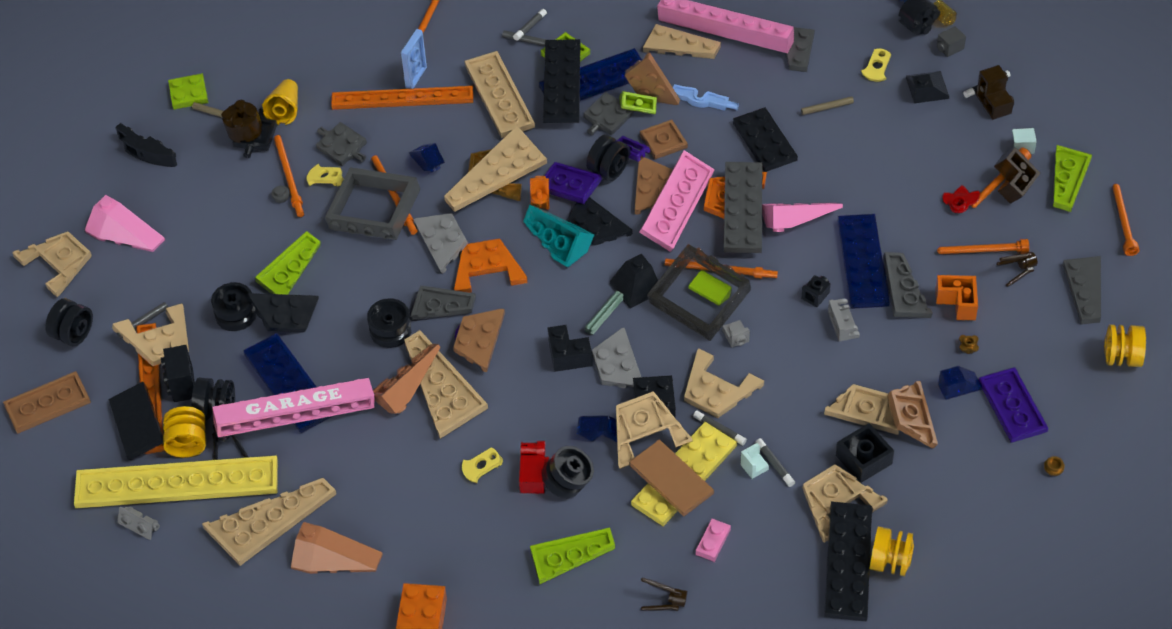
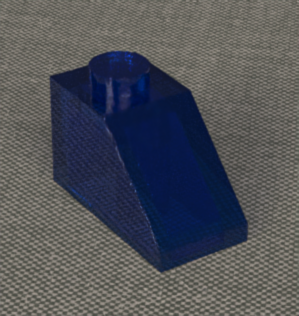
(428, 157)
(958, 382)

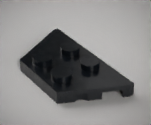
(598, 222)
(284, 311)

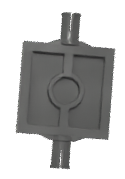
(606, 114)
(341, 144)

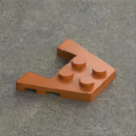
(715, 195)
(487, 258)

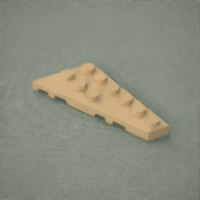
(502, 165)
(445, 390)
(262, 523)

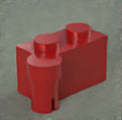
(531, 467)

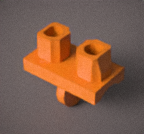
(540, 192)

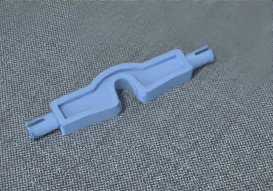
(708, 100)

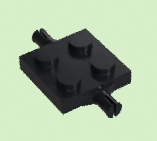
(263, 141)

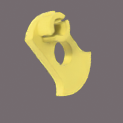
(877, 74)
(334, 175)
(470, 468)

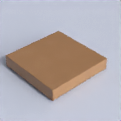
(663, 139)

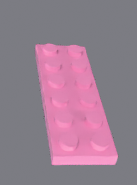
(677, 201)

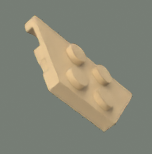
(864, 407)

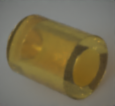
(947, 14)

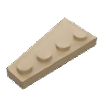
(671, 40)

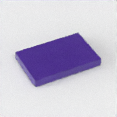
(571, 182)

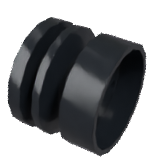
(207, 394)

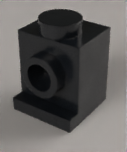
(816, 290)

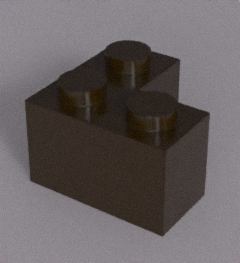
(993, 93)
(1018, 173)

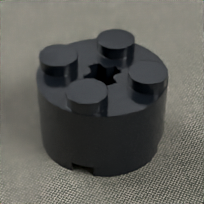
(918, 15)

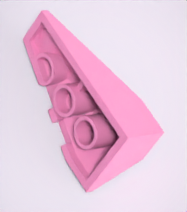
(788, 216)
(118, 224)

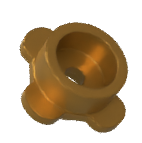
(966, 347)

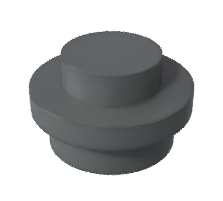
(280, 194)

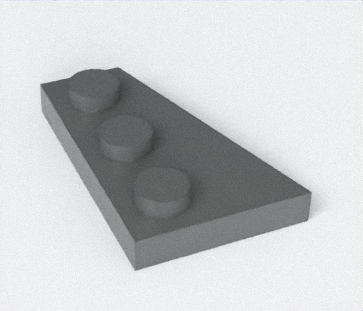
(800, 51)

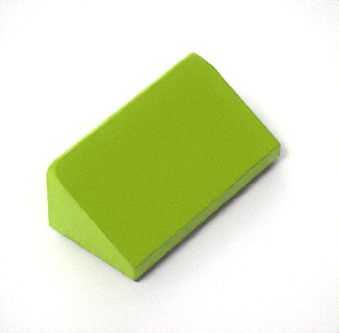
(638, 102)
(710, 288)

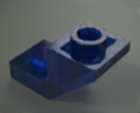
(594, 426)

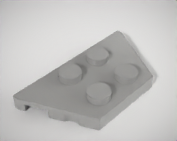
(442, 237)
(616, 361)

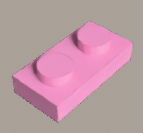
(713, 540)

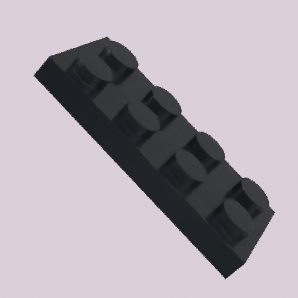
(765, 139)

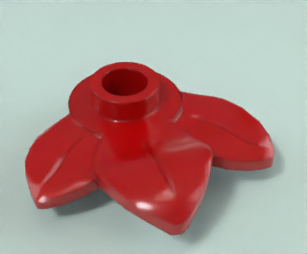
(961, 199)

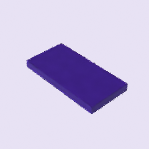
(1013, 405)

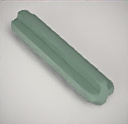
(604, 312)

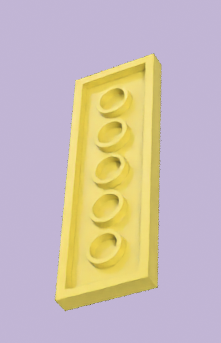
(702, 455)

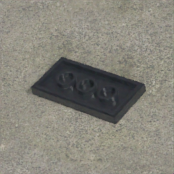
(136, 420)

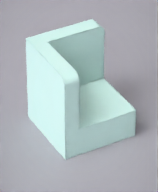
(1024, 139)
(753, 462)

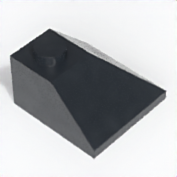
(927, 87)
(634, 280)

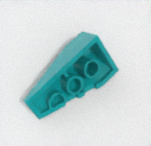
(560, 237)

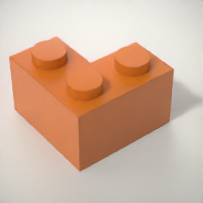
(960, 292)

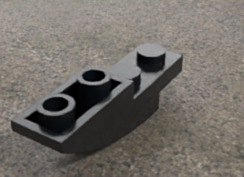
(146, 149)

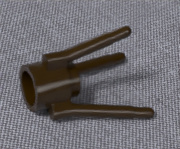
(1024, 261)
(676, 596)

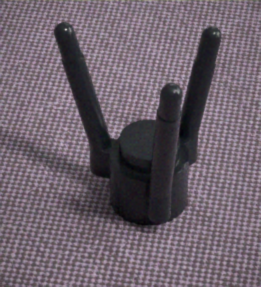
(224, 438)

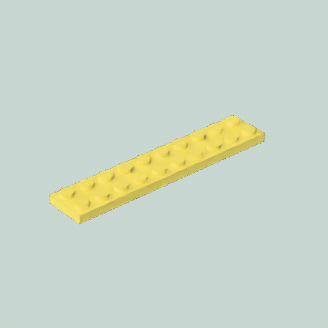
(176, 481)

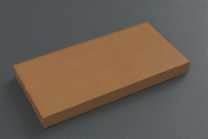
(46, 402)
(671, 477)

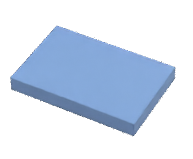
(414, 59)

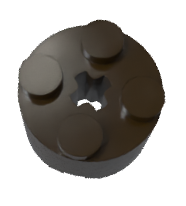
(242, 121)

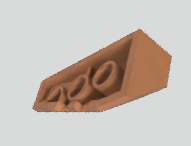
(398, 391)
(326, 550)

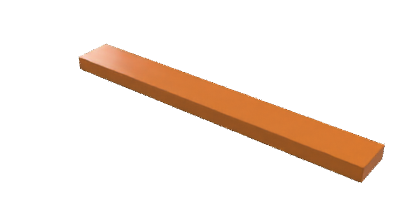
(402, 97)
(151, 377)

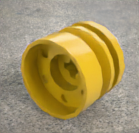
(1121, 345)
(184, 432)
(891, 551)

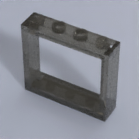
(690, 253)

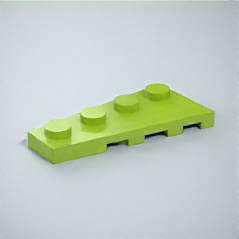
(1068, 176)
(287, 268)
(567, 553)

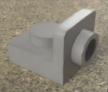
(736, 333)

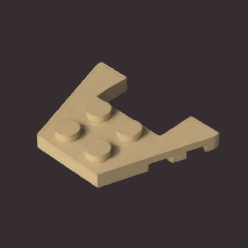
(60, 252)
(152, 342)
(713, 393)
(643, 418)
(836, 486)

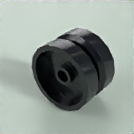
(608, 157)
(232, 308)
(69, 322)
(389, 322)
(567, 472)

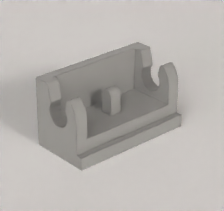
(842, 320)

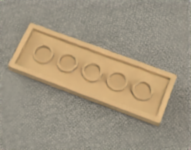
(499, 93)

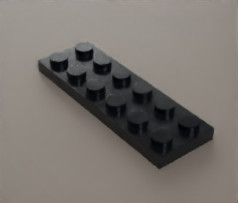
(562, 81)
(848, 561)

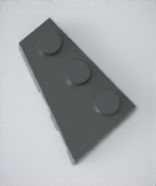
(440, 302)

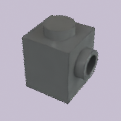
(951, 41)

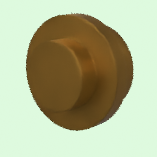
(1054, 466)

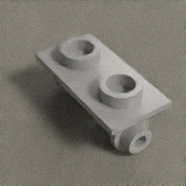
(133, 520)

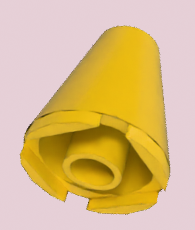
(282, 102)

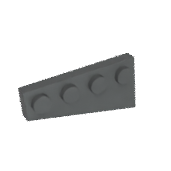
(1085, 286)
(903, 289)

